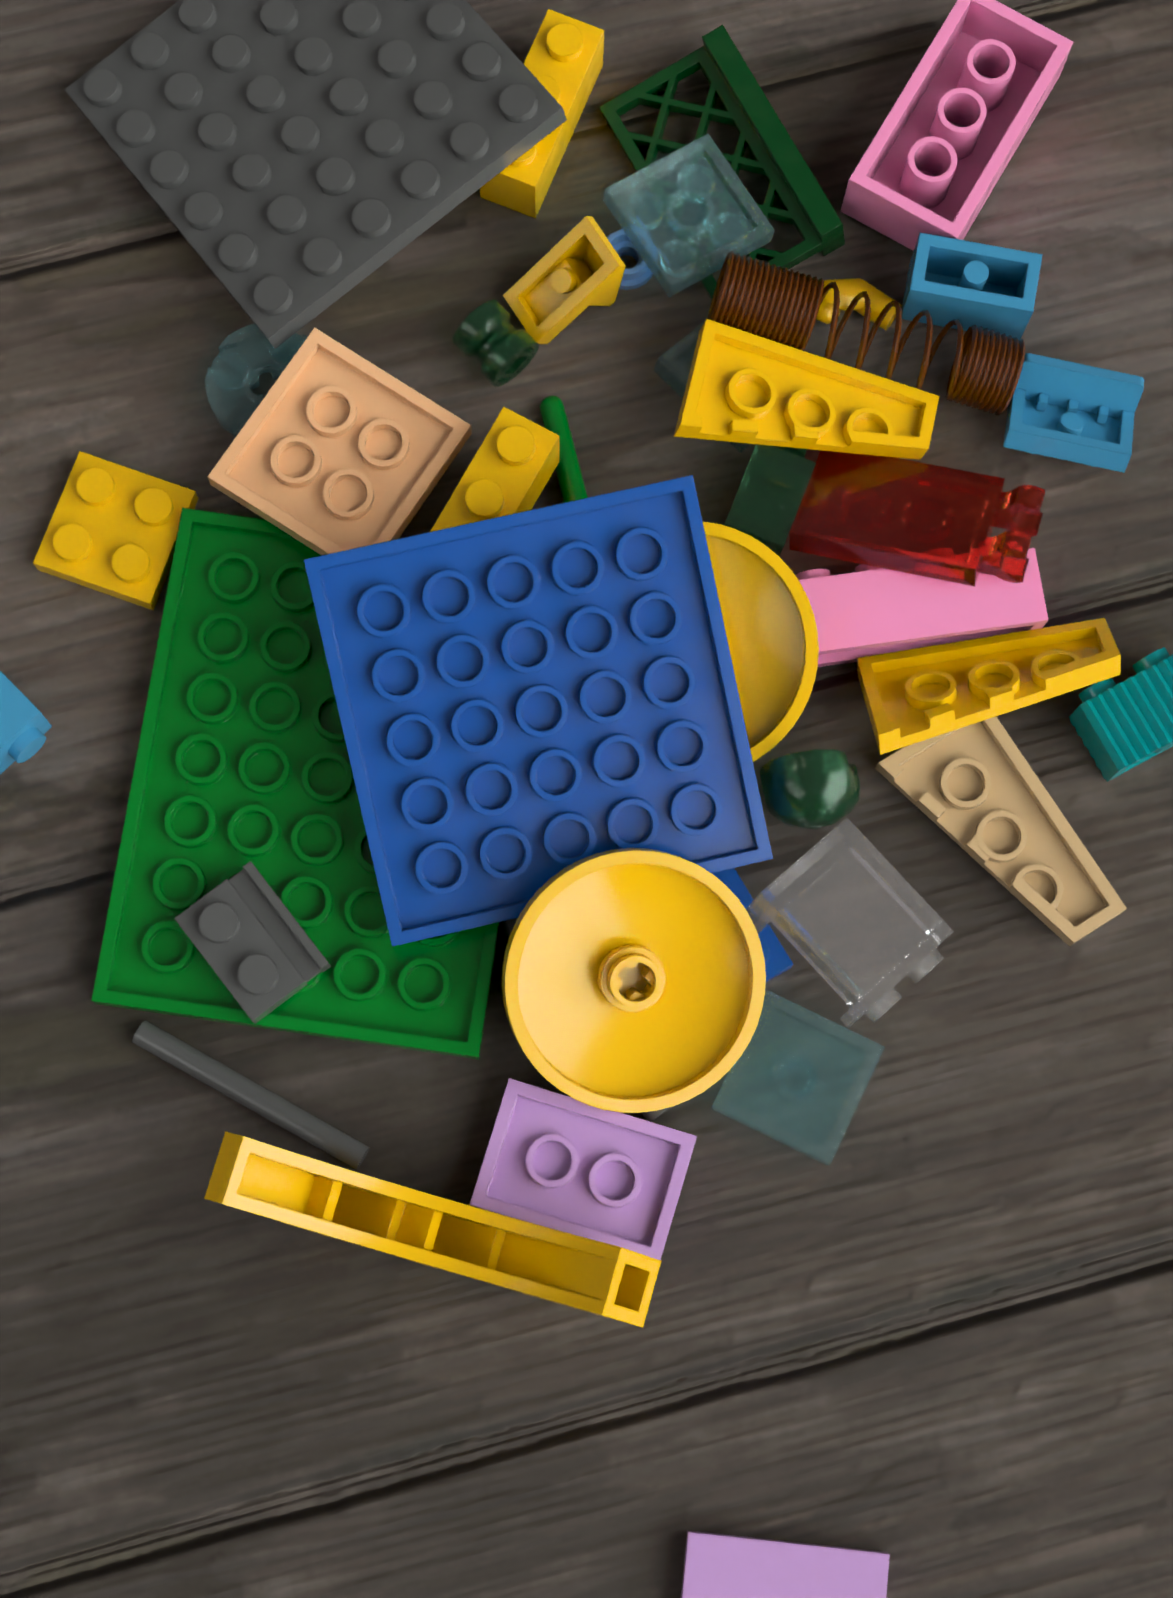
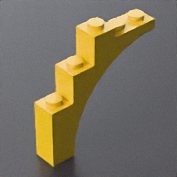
(433, 1230)

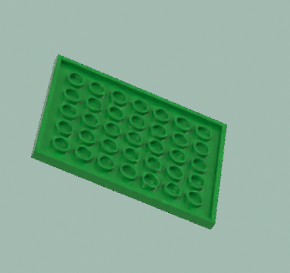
(254, 766)

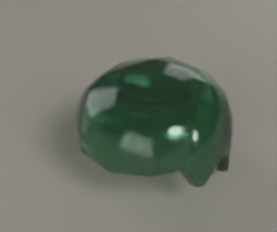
(810, 788)

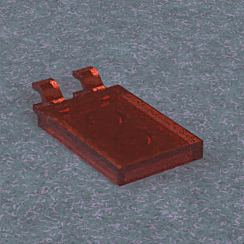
(916, 518)

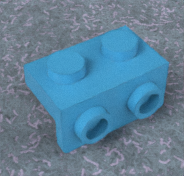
(1073, 412)

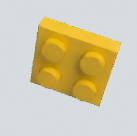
(114, 530)

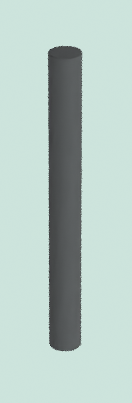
(250, 1094)

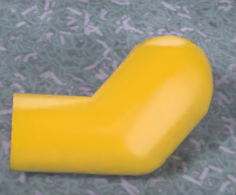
(848, 290)

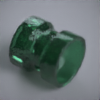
(495, 343)

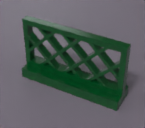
(758, 130)

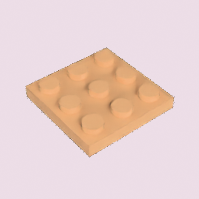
(339, 450)

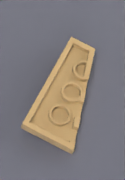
(1005, 819)

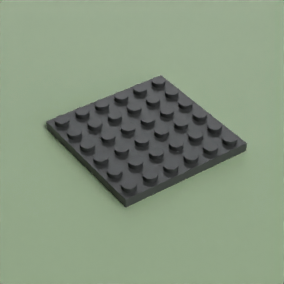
(312, 134)

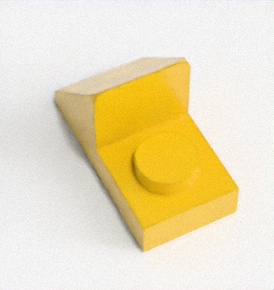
(568, 279)

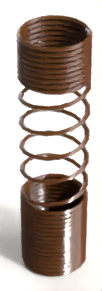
(786, 305)

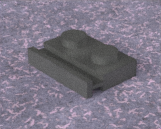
(252, 942)

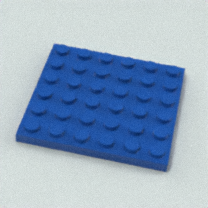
(537, 702)

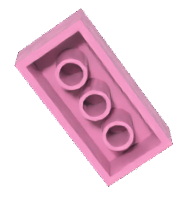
(956, 123)

